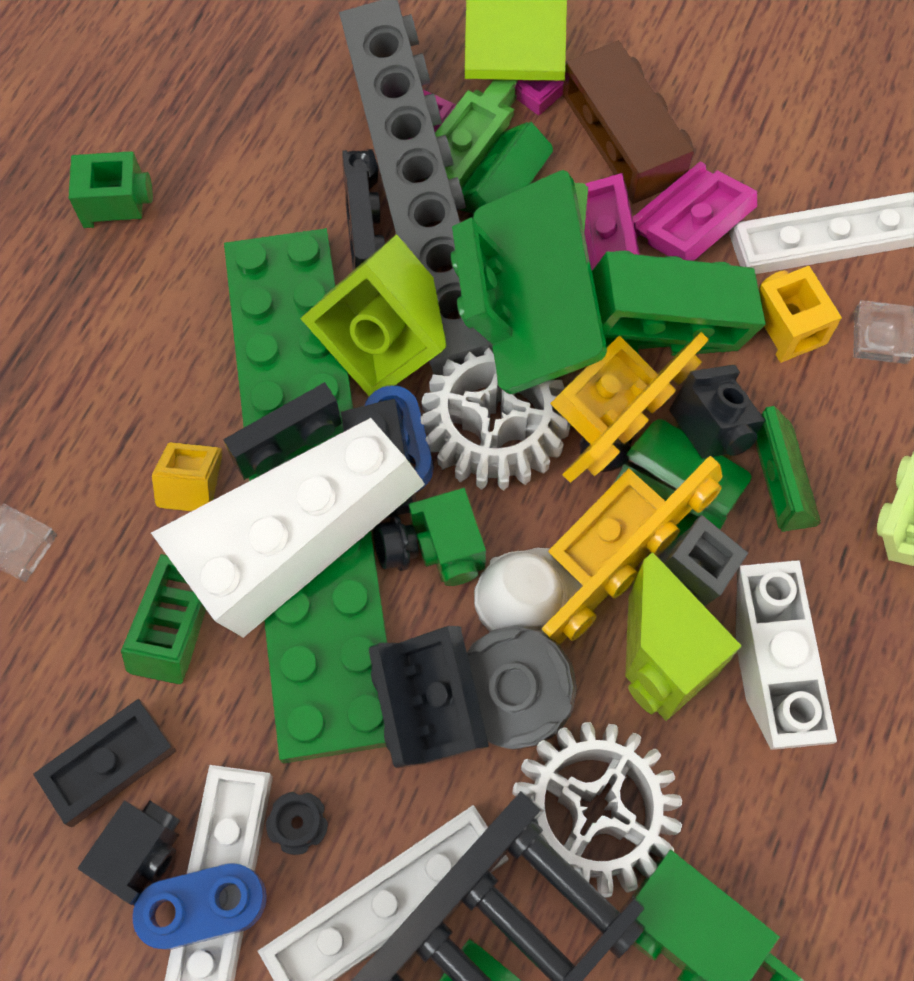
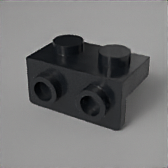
(427, 698)

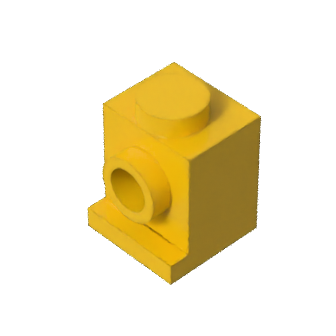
(797, 312)

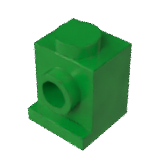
(108, 187)
(449, 536)

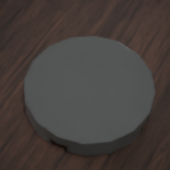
(521, 686)

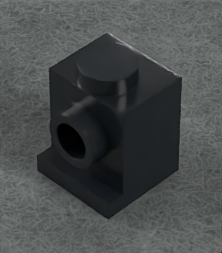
(716, 412)
(132, 850)

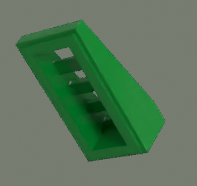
(160, 653)

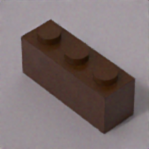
(627, 120)

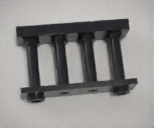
(474, 885)

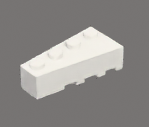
(287, 525)

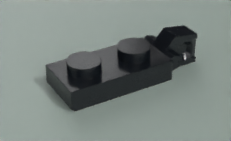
(362, 206)

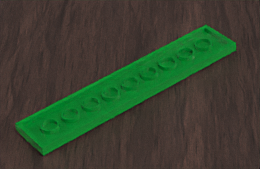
(324, 630)

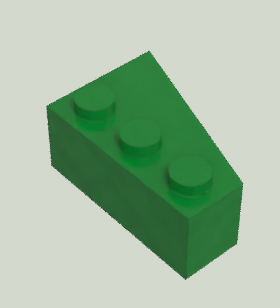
(674, 299)

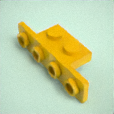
(610, 398)
(617, 536)

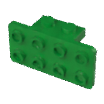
(530, 283)

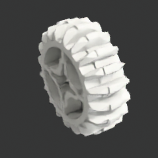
(455, 402)
(622, 822)

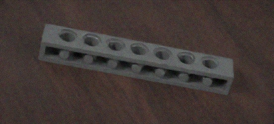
(397, 110)

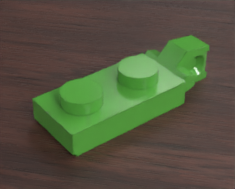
(477, 125)

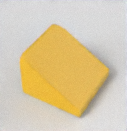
(186, 476)

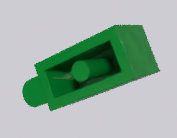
(703, 927)

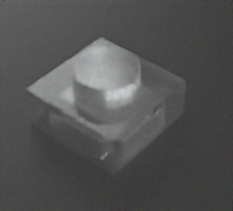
(884, 332)
(22, 542)

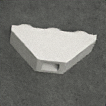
(781, 657)

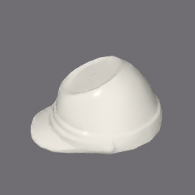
(523, 590)

